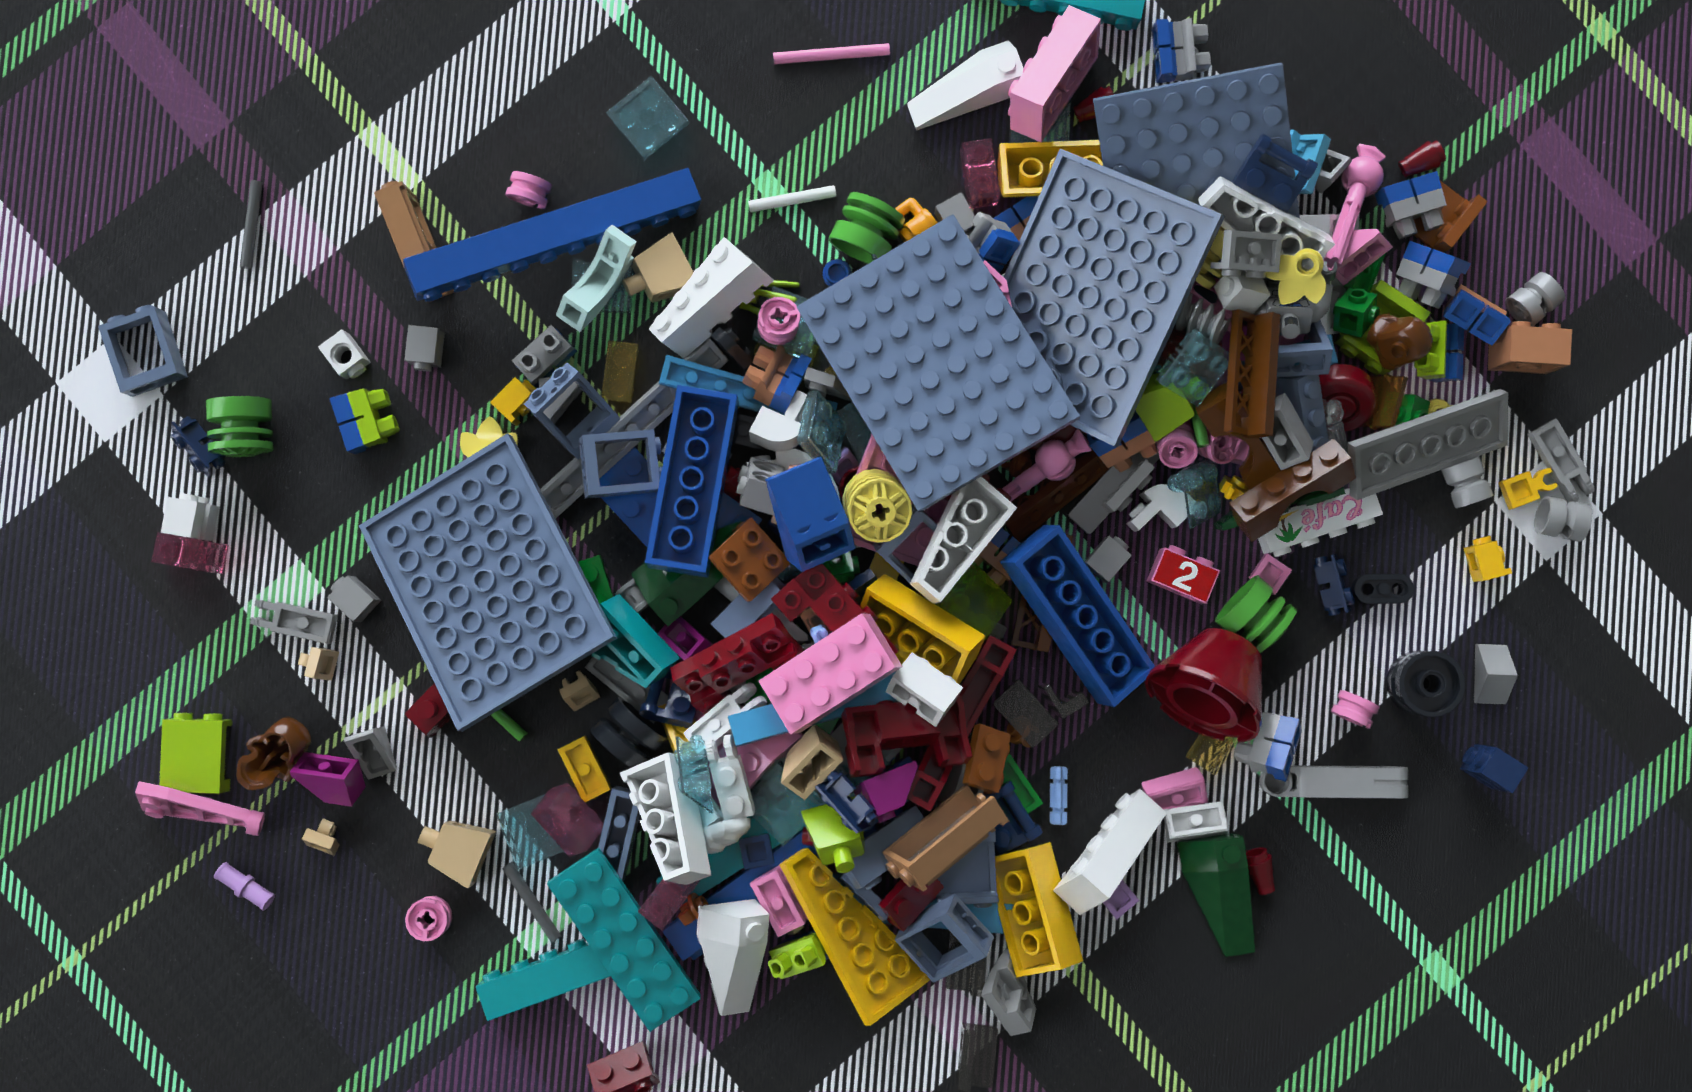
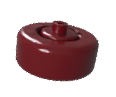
(1354, 391)

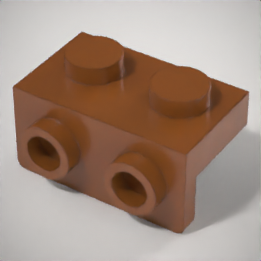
(989, 752)

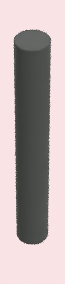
(251, 224)
(531, 902)

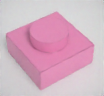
(1271, 572)

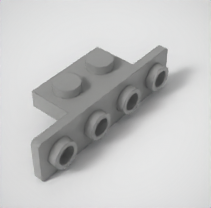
(1112, 492)

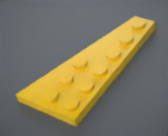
(854, 938)

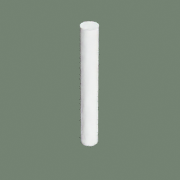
(792, 198)

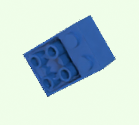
(809, 515)

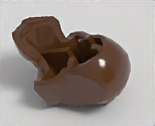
(1399, 340)
(273, 754)

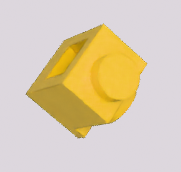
(512, 399)
(1486, 559)

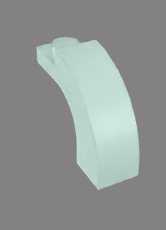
(600, 280)

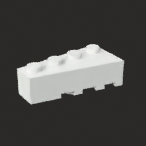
(1252, 214)
(709, 298)
(962, 533)
(669, 819)
(1110, 852)

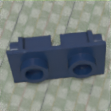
(188, 437)
(1338, 595)
(854, 813)

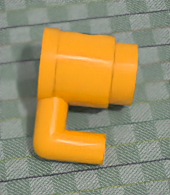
(921, 222)

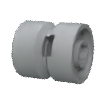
(1537, 297)
(1467, 482)
(1558, 517)

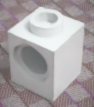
(336, 346)

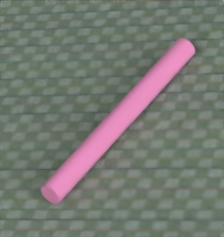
(831, 53)

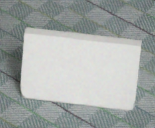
(1195, 821)

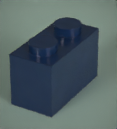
(1493, 767)

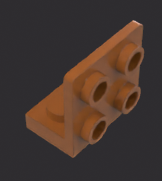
(1457, 217)
(749, 559)

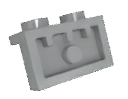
(1250, 253)

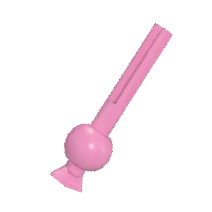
(1360, 180)
(1053, 461)

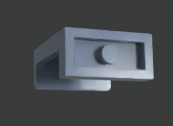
(973, 876)

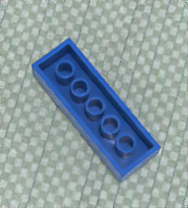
(692, 481)
(1078, 615)

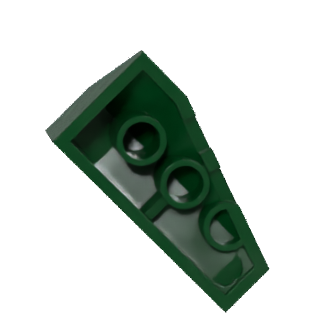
(1220, 881)

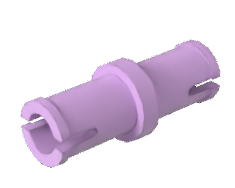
(244, 886)

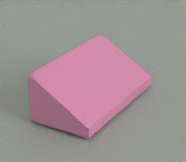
(1177, 789)

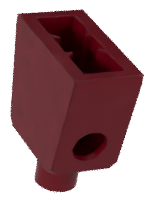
(429, 712)

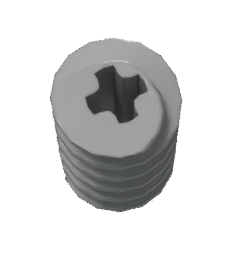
(1203, 320)

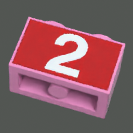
(1183, 575)

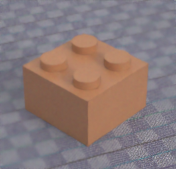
(1531, 349)

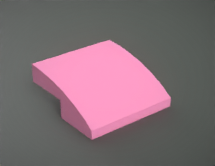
(779, 901)

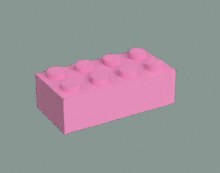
(1054, 73)
(830, 673)

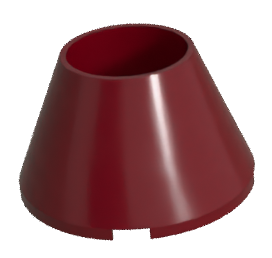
(1212, 685)

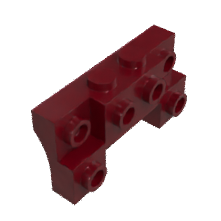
(826, 596)
(734, 660)
(898, 726)

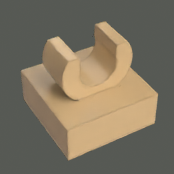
(319, 663)
(579, 692)
(322, 838)

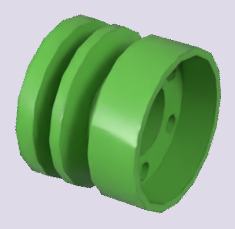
(869, 223)
(239, 425)
(1261, 620)

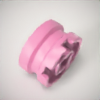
(528, 189)
(770, 328)
(1221, 448)
(1355, 709)
(437, 909)

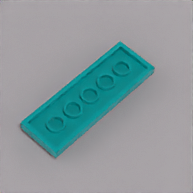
(624, 939)

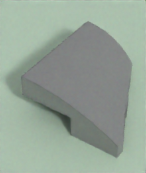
(1009, 997)

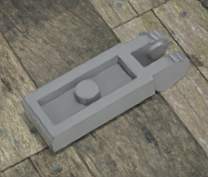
(1562, 458)
(297, 621)

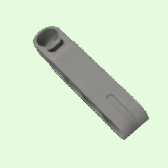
(1339, 782)

